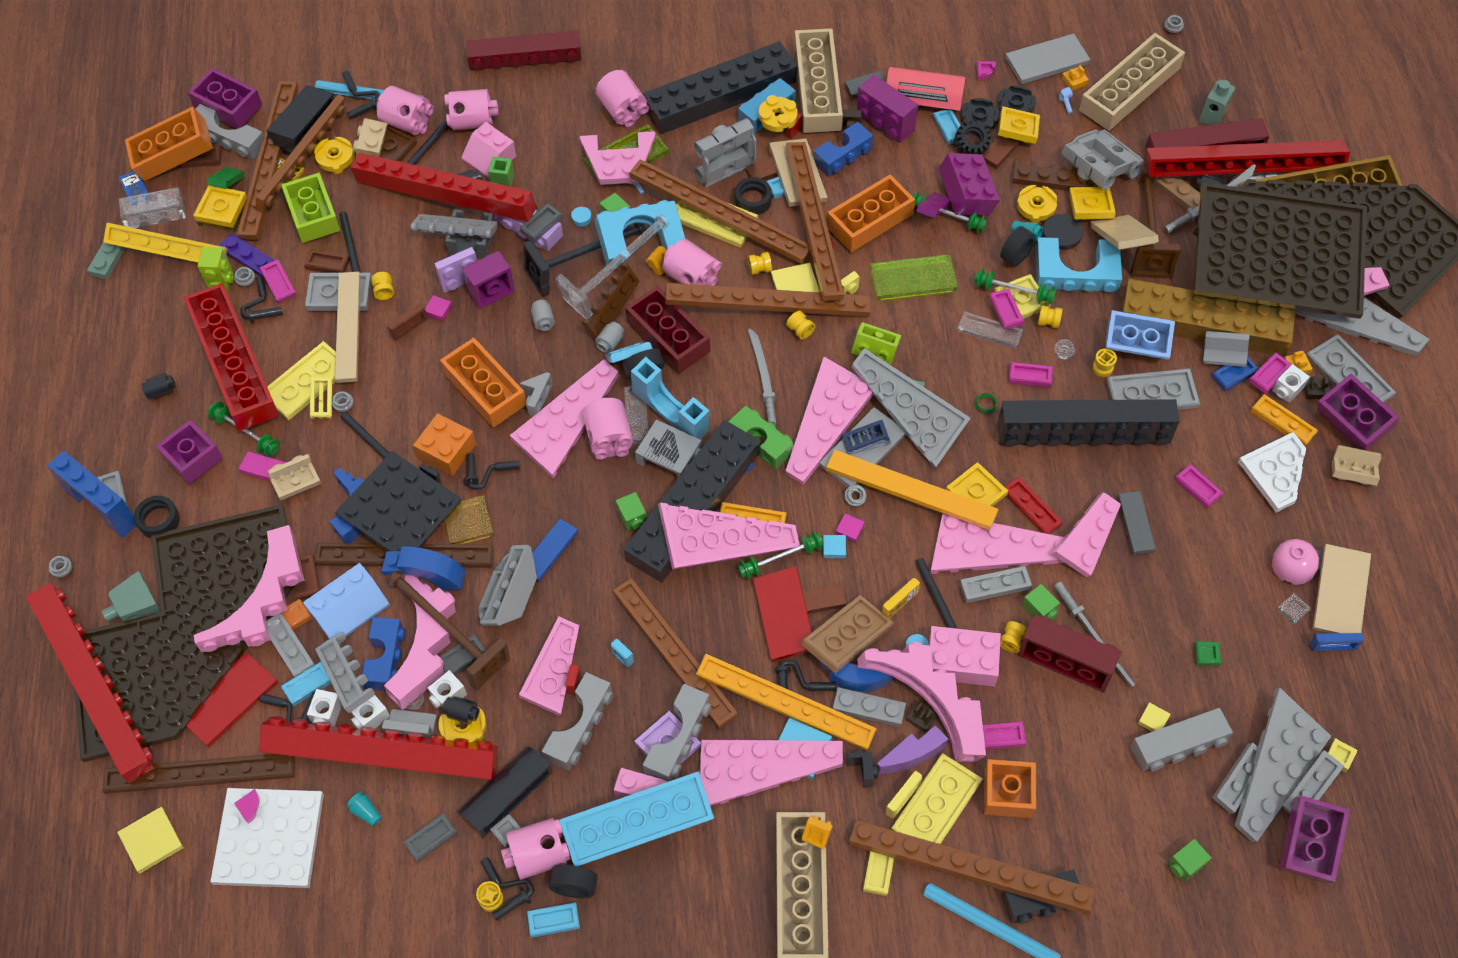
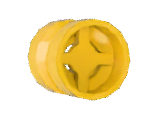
(759, 264)
(382, 286)
(1050, 316)
(800, 324)
(1104, 362)
(1013, 636)
(486, 893)

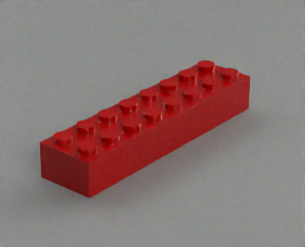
(231, 357)

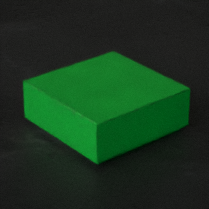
(1207, 653)

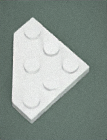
(1276, 470)

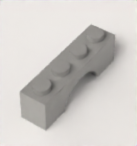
(244, 141)
(565, 746)
(665, 758)

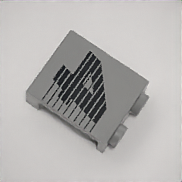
(668, 448)

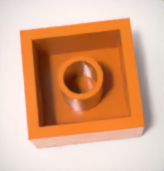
(444, 444)
(1010, 788)

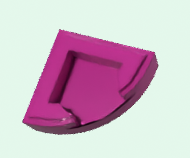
(985, 69)
(248, 806)

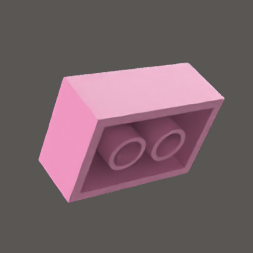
(967, 654)

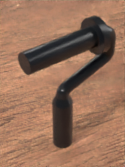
(352, 88)
(260, 313)
(472, 481)
(783, 672)
(281, 702)
(516, 901)

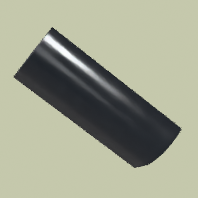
(299, 117)
(505, 791)

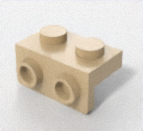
(371, 137)
(1356, 465)
(293, 477)

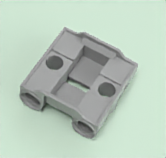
(725, 152)
(1102, 158)

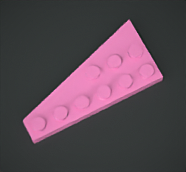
(830, 411)
(561, 423)
(713, 537)
(976, 548)
(752, 766)

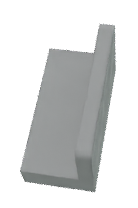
(1226, 348)
(410, 722)

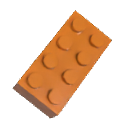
(168, 144)
(870, 213)
(483, 382)

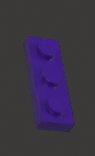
(245, 254)

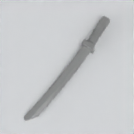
(1193, 213)
(768, 395)
(1077, 611)

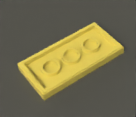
(709, 226)
(292, 388)
(938, 801)

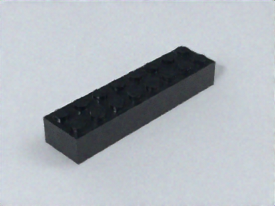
(719, 87)
(1087, 422)
(700, 487)

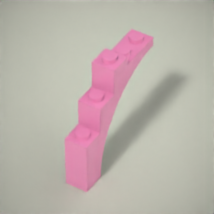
(268, 598)
(423, 663)
(959, 716)

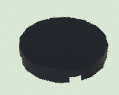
(1017, 98)
(981, 110)
(1065, 228)

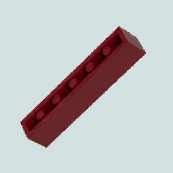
(523, 50)
(1241, 132)

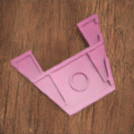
(615, 164)

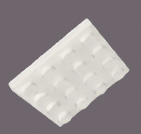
(275, 846)

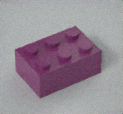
(230, 98)
(887, 108)
(969, 184)
(1357, 413)
(1314, 839)

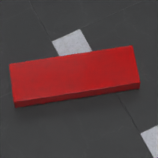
(1032, 507)

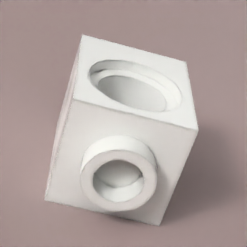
(1295, 378)
(445, 682)
(321, 700)
(376, 719)

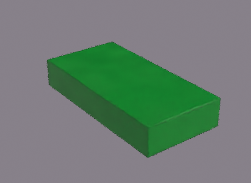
(225, 177)

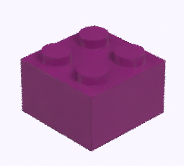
(488, 280)
(189, 452)

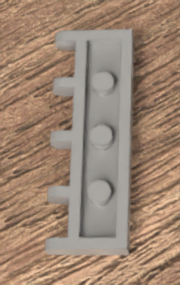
(452, 225)
(342, 673)

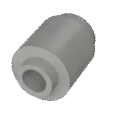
(542, 315)
(609, 337)

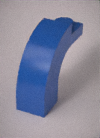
(349, 484)
(425, 563)
(859, 679)

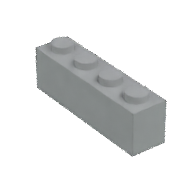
(1181, 740)

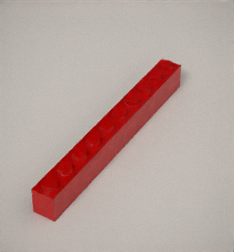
(1240, 157)
(444, 187)
(90, 683)
(379, 748)

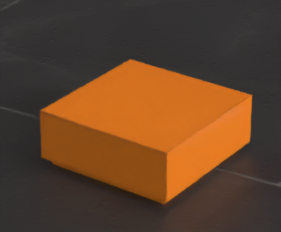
(296, 614)

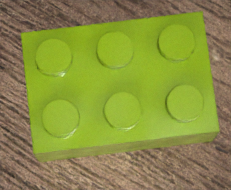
(310, 207)

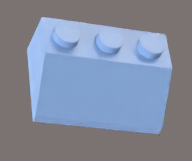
(1139, 334)
(346, 602)

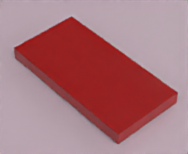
(783, 612)
(231, 699)

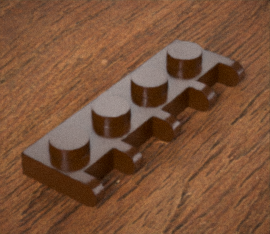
(1048, 177)
(612, 301)

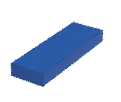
(552, 547)

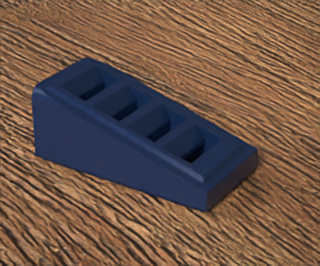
(868, 444)

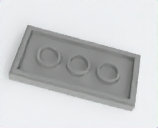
(1047, 58)
(1338, 360)
(1156, 385)
(873, 455)

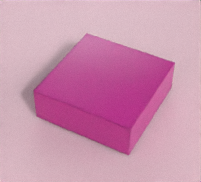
(438, 308)
(850, 527)

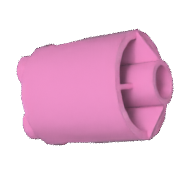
(621, 97)
(477, 109)
(404, 110)
(690, 264)
(608, 428)
(527, 850)

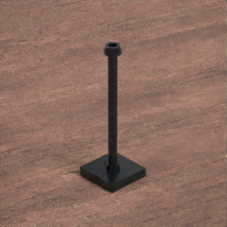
(539, 270)

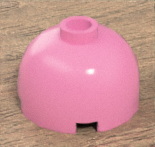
(1295, 561)

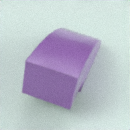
(913, 752)

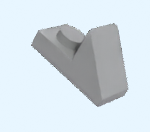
(537, 392)

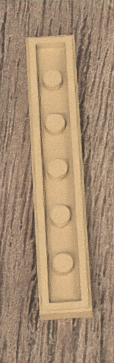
(348, 327)

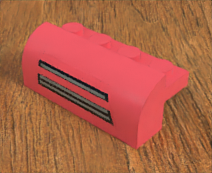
(928, 87)

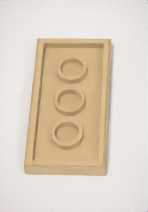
(782, 165)
(1124, 232)
(1341, 590)

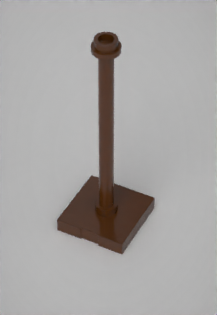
(1155, 259)
(486, 663)

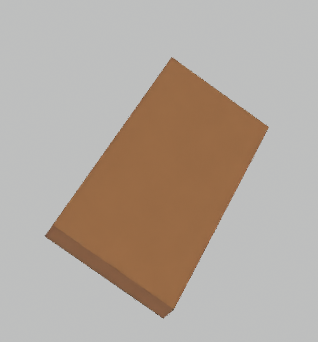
(847, 634)

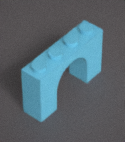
(612, 224)
(1052, 272)
(648, 386)

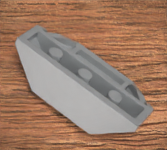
(509, 587)

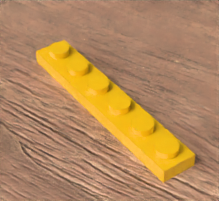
(154, 242)

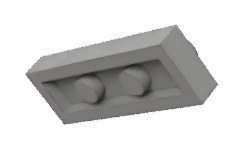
(995, 584)
(288, 645)
(869, 707)
(1316, 779)
(1235, 785)

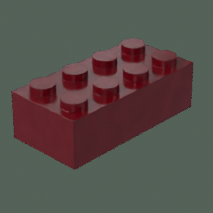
(668, 329)
(1069, 653)

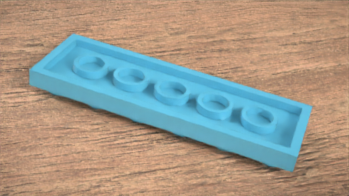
(636, 819)

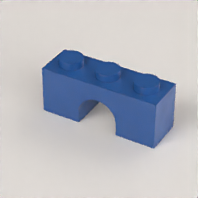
(832, 159)
(384, 634)

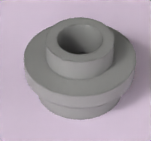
(1174, 24)
(244, 276)
(342, 397)
(855, 489)
(57, 562)

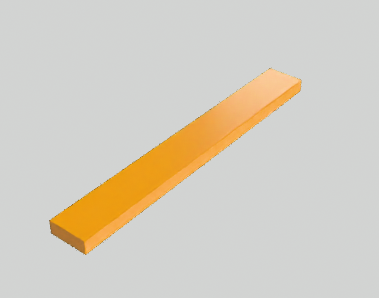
(912, 489)
(786, 702)

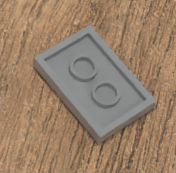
(323, 292)

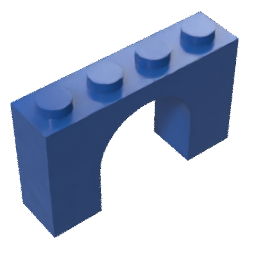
(84, 485)

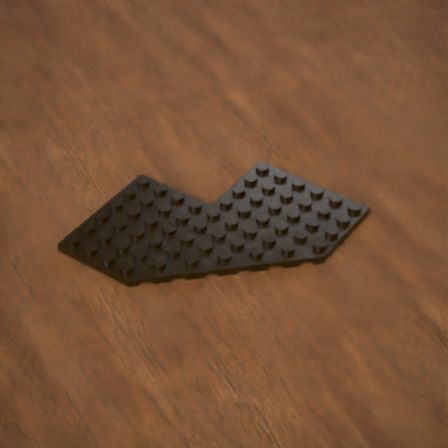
(1405, 233)
(153, 659)

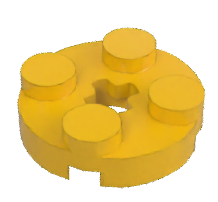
(781, 105)
(334, 163)
(1034, 212)
(472, 732)

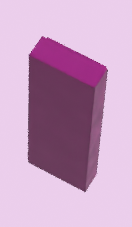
(934, 205)

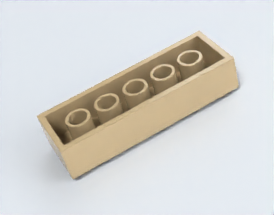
(818, 80)
(1131, 81)
(800, 889)

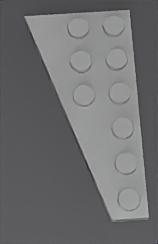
(1375, 325)
(921, 414)
(1281, 760)

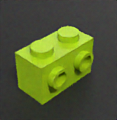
(215, 267)
(877, 341)

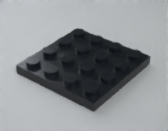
(398, 505)

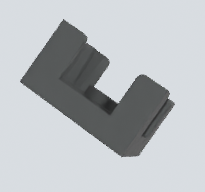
(460, 243)

